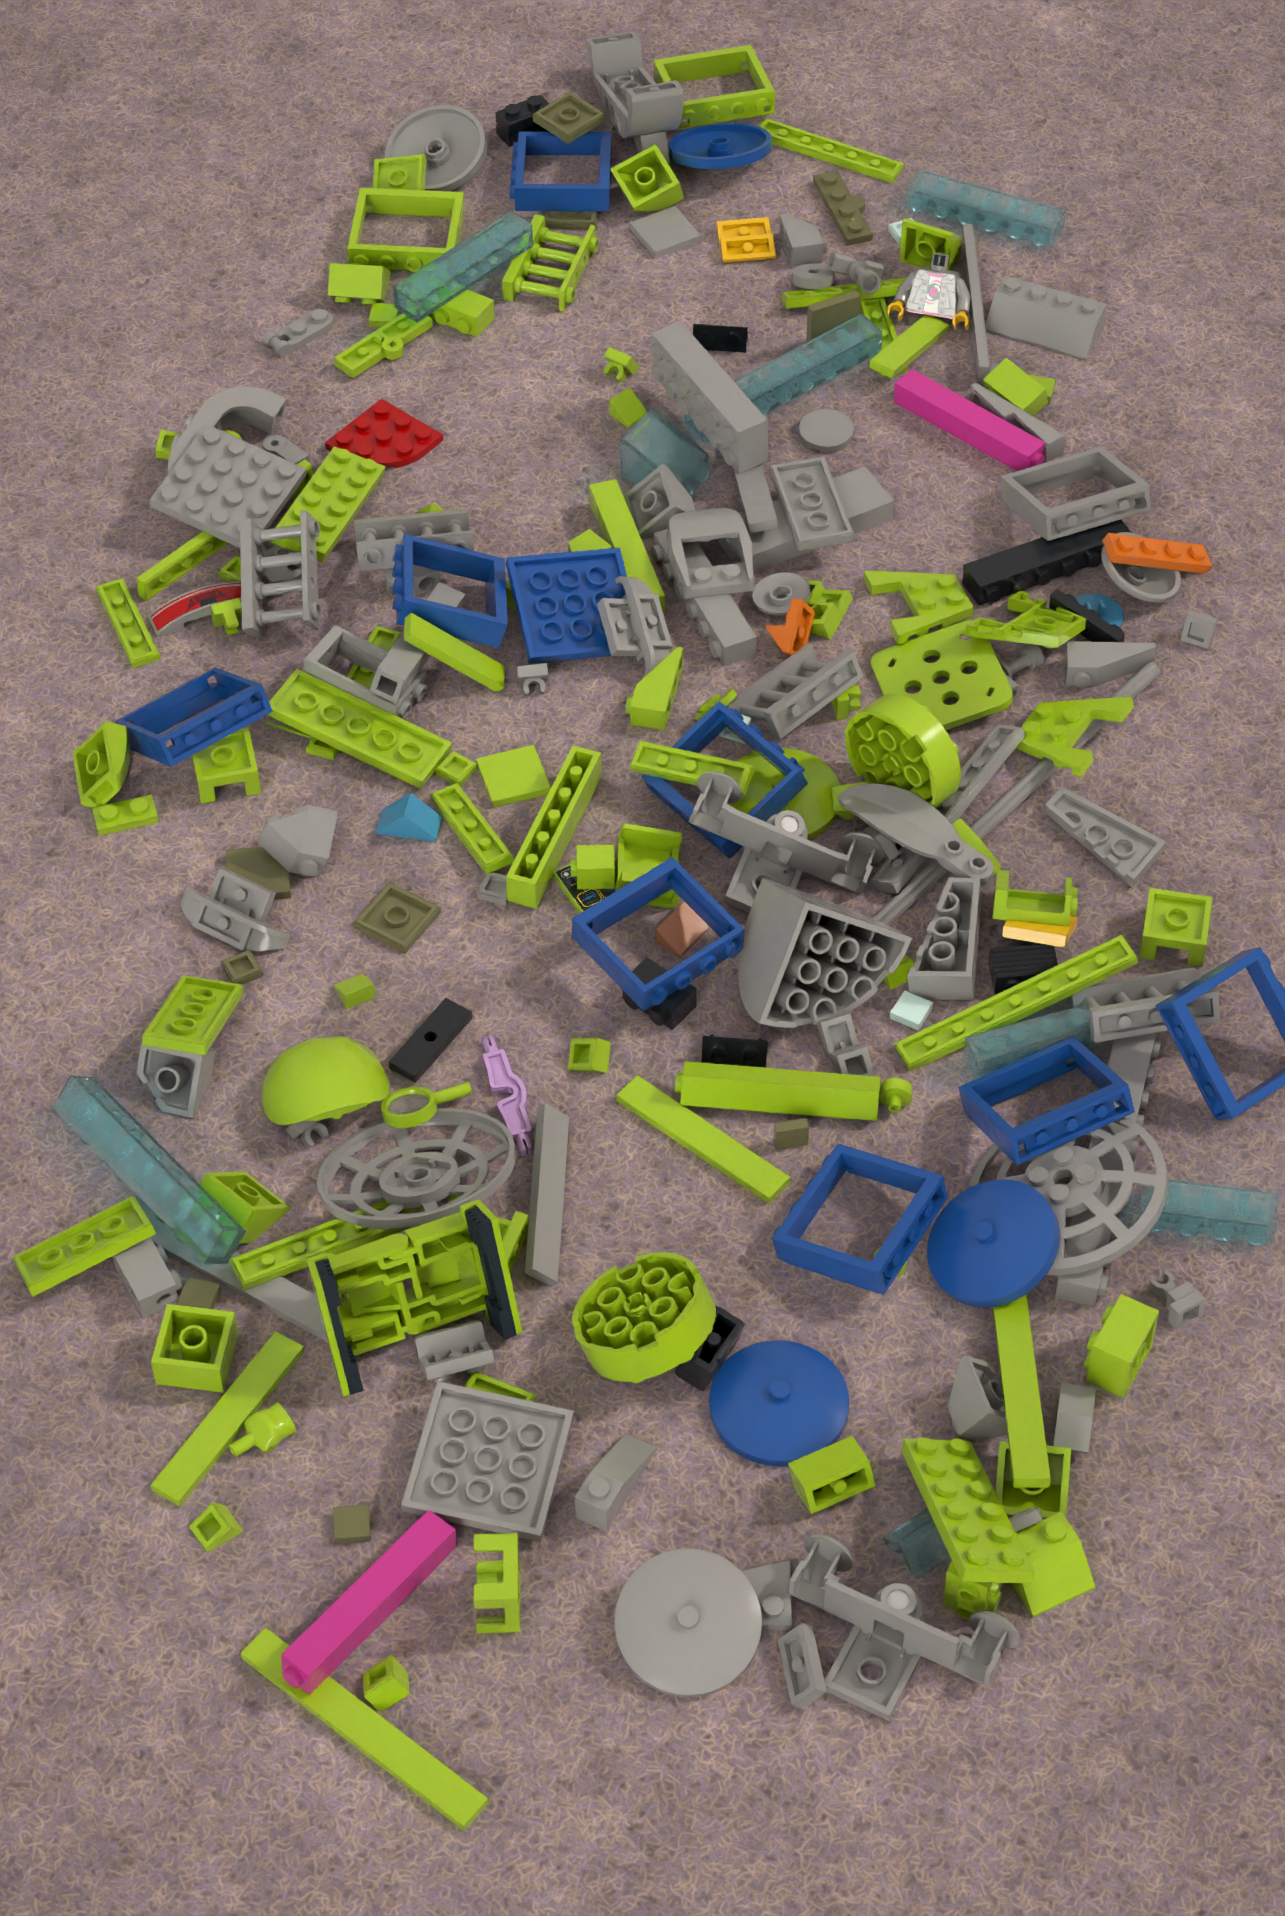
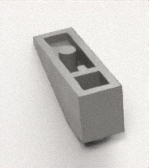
(1104, 661)
(612, 1481)

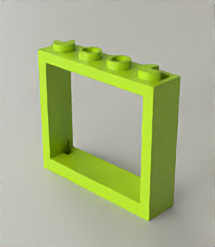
(715, 64)
(404, 203)

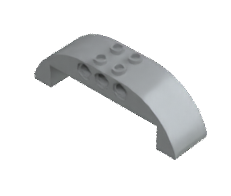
(628, 92)

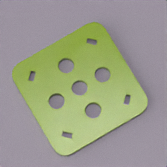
(954, 655)

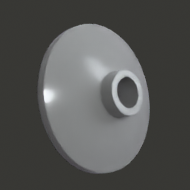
(777, 590)

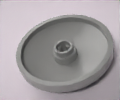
(448, 138)
(688, 1623)

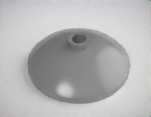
(1142, 582)

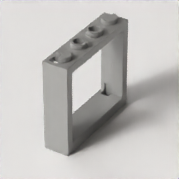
(1082, 514)

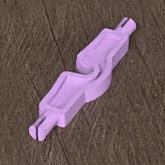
(511, 1108)

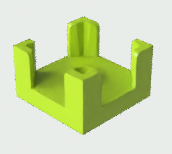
(227, 763)
(1176, 922)
(498, 1583)

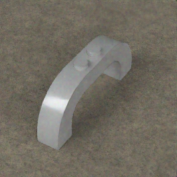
(228, 407)

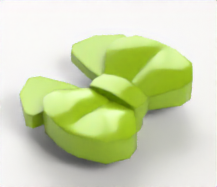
(727, 698)

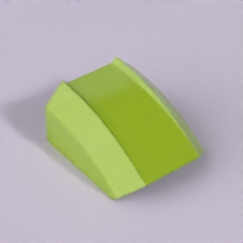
(102, 764)

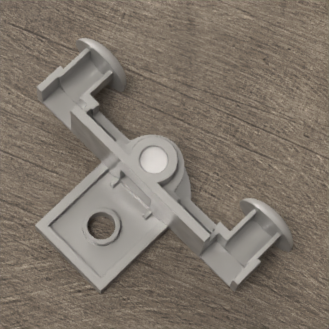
(778, 847)
(890, 1632)

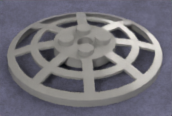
(417, 1177)
(1086, 1189)

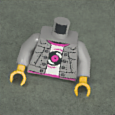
(934, 293)

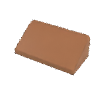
(680, 930)

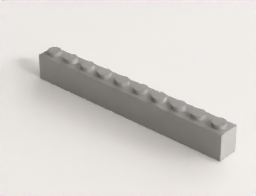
(1131, 1062)

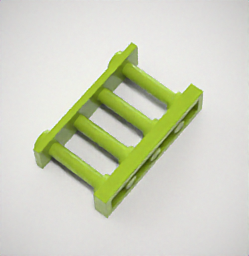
(523, 264)

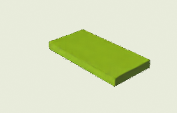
(193, 1015)
(83, 1245)

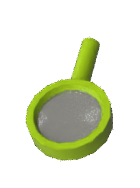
(418, 1104)

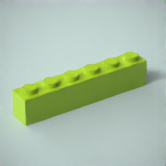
(554, 827)

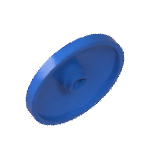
(720, 145)
(993, 1243)
(778, 1402)

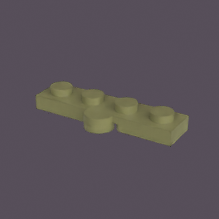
(843, 207)

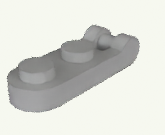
(299, 332)

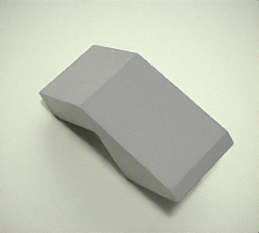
(843, 1047)
(1074, 1417)

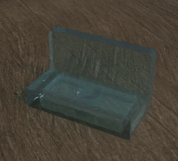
(918, 1544)

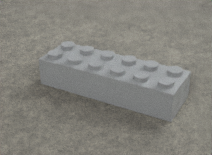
(709, 397)

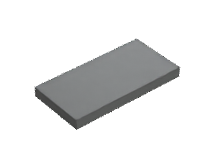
(811, 503)

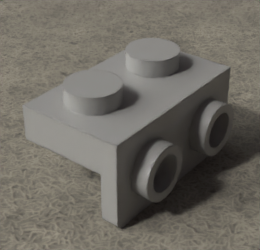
(453, 1351)

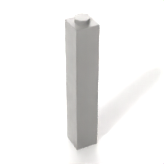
(404, 659)

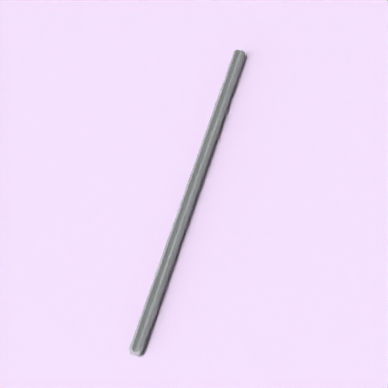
(1007, 804)

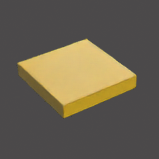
(1040, 933)

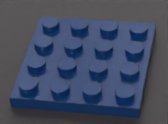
(559, 601)

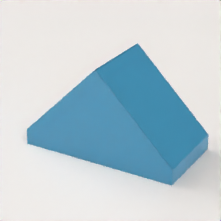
(410, 819)

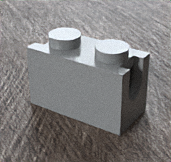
(147, 1276)

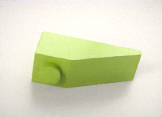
(656, 693)

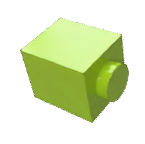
(594, 867)

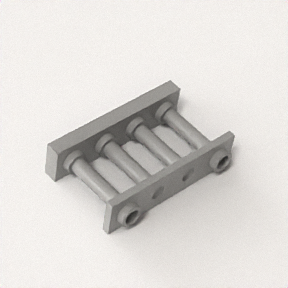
(378, 536)
(253, 564)
(797, 689)
(1129, 1005)

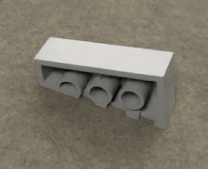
(949, 954)

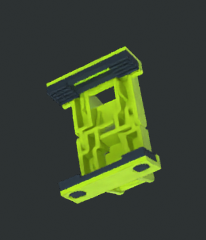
(379, 1307)

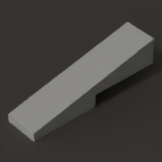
(1000, 407)

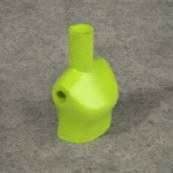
(264, 1430)

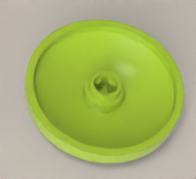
(812, 802)

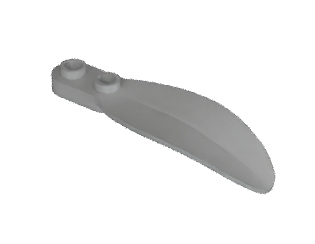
(917, 827)

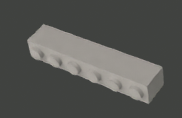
(716, 615)

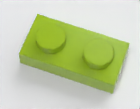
(125, 815)

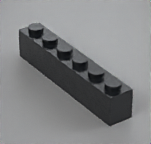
(1035, 563)

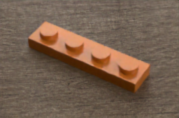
(1157, 553)

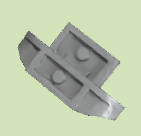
(636, 624)
(234, 912)

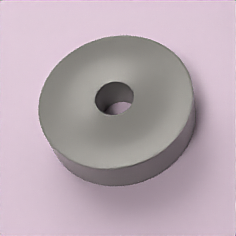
(812, 276)

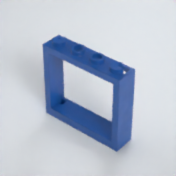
(561, 196)
(455, 621)
(242, 704)
(699, 737)
(638, 894)
(1194, 1047)
(1059, 1124)
(898, 1246)

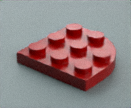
(386, 436)

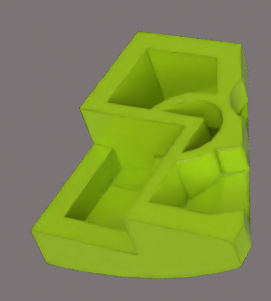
(830, 614)

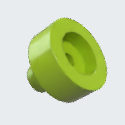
(895, 1093)

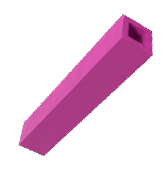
(968, 421)
(367, 1602)

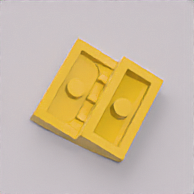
(745, 240)

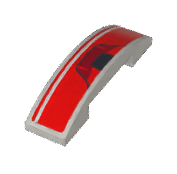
(191, 606)

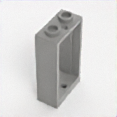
(367, 655)

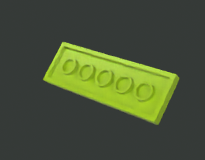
(333, 498)
(359, 728)
(967, 1511)

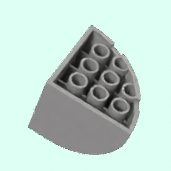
(811, 957)

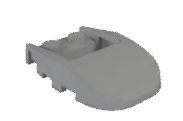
(705, 526)

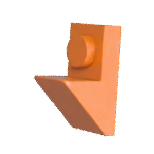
(797, 627)

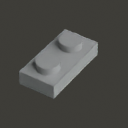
(802, 1665)

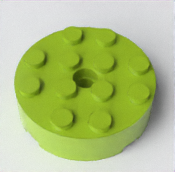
(904, 747)
(644, 1317)

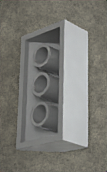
(1046, 317)

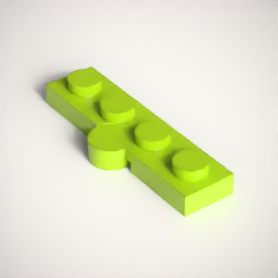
(383, 343)

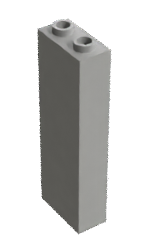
(863, 500)

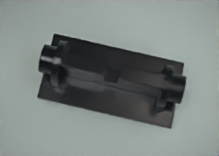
(721, 337)
(734, 1051)

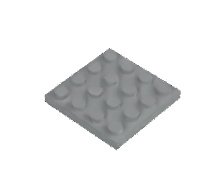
(226, 482)
(488, 1461)

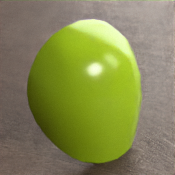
(322, 1080)

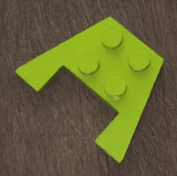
(930, 596)
(1034, 626)
(1059, 724)

